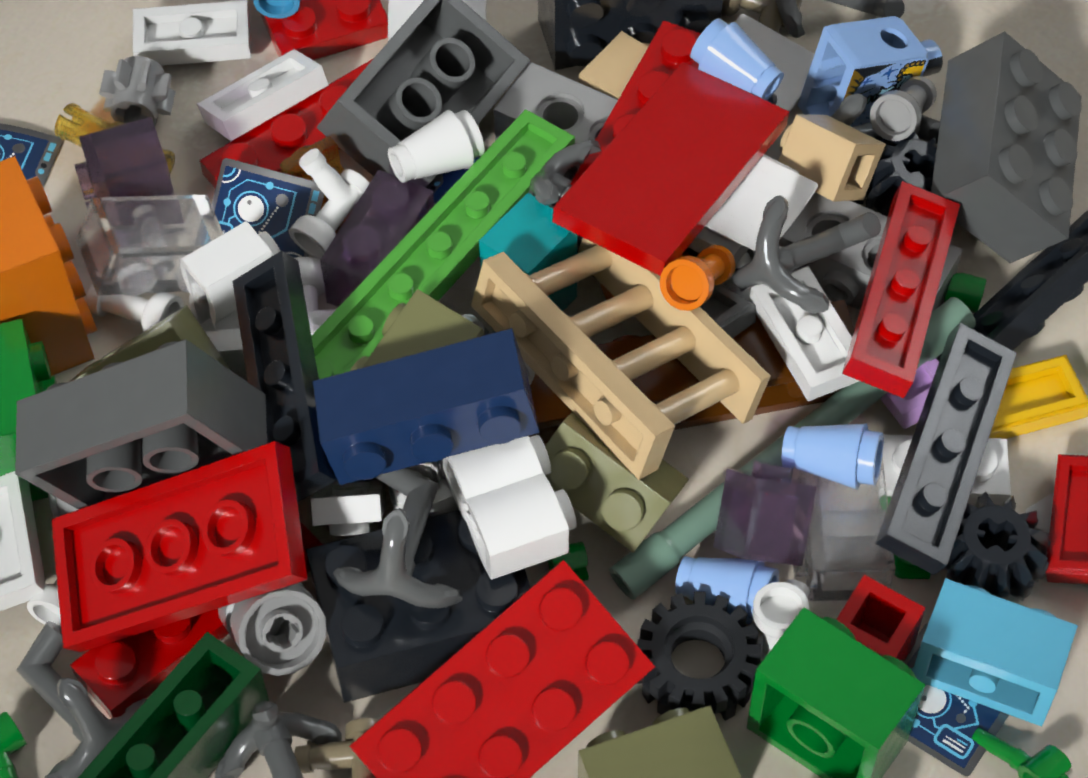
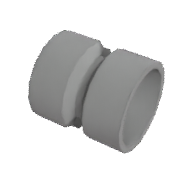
(277, 629)

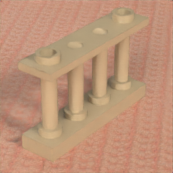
(602, 388)

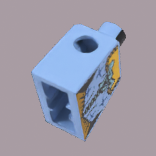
(867, 61)

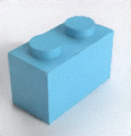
(994, 651)

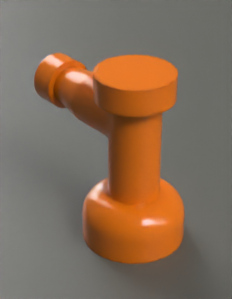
(691, 280)

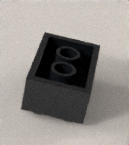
(583, 28)
(392, 643)

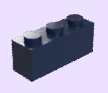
(424, 407)

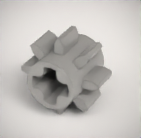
(137, 90)

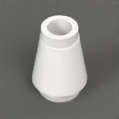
(438, 147)

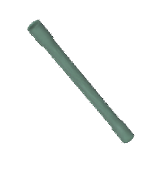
(665, 548)

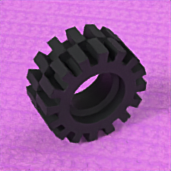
(705, 623)

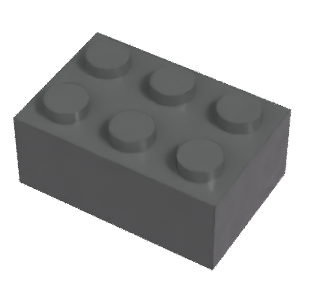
(431, 65)
(1008, 147)
(136, 424)

